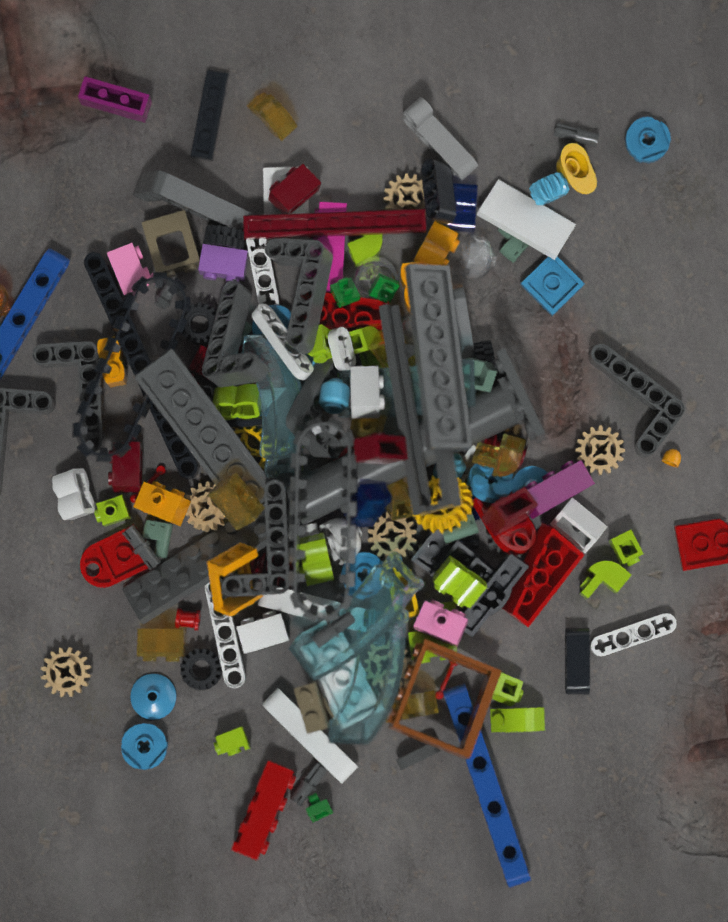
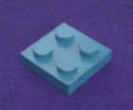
(552, 284)

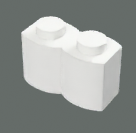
(73, 494)

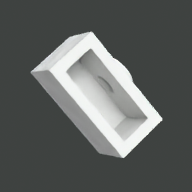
(365, 392)
(578, 525)
(263, 632)

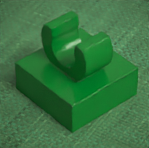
(383, 288)
(344, 292)
(318, 809)

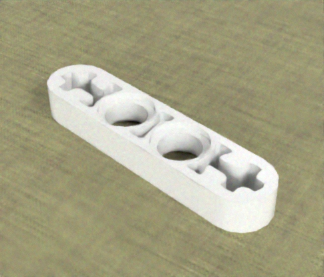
(259, 270)
(267, 322)
(632, 632)

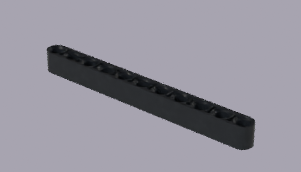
(136, 355)

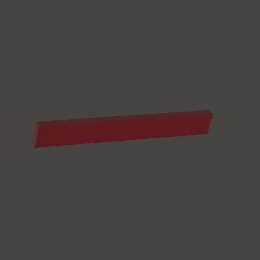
(334, 224)

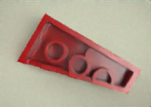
(352, 316)
(550, 564)
(263, 810)

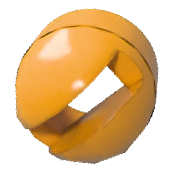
(672, 457)

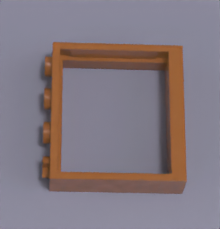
(480, 708)

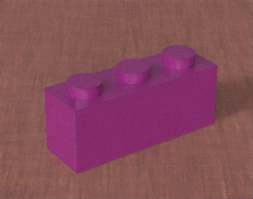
(115, 99)
(559, 486)

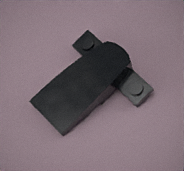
(434, 552)

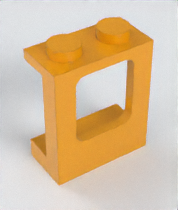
(225, 563)

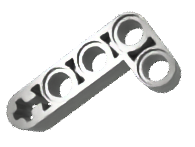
(438, 139)

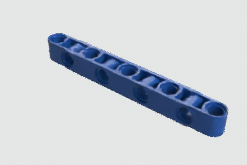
(30, 304)
(488, 790)

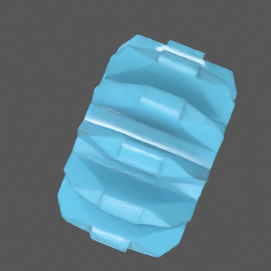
(549, 188)

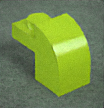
(365, 247)
(360, 341)
(607, 573)
(517, 719)

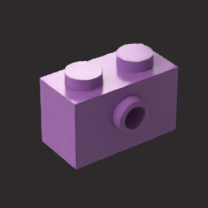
(223, 263)

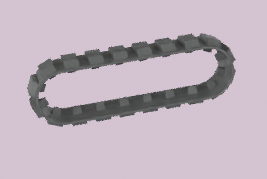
(296, 530)

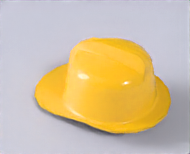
(577, 168)

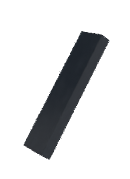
(209, 115)

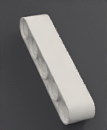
(283, 603)
(224, 644)
(316, 743)

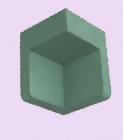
(484, 375)

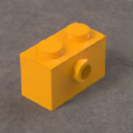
(161, 503)

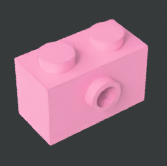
(128, 266)
(441, 623)

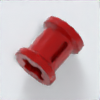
(188, 619)

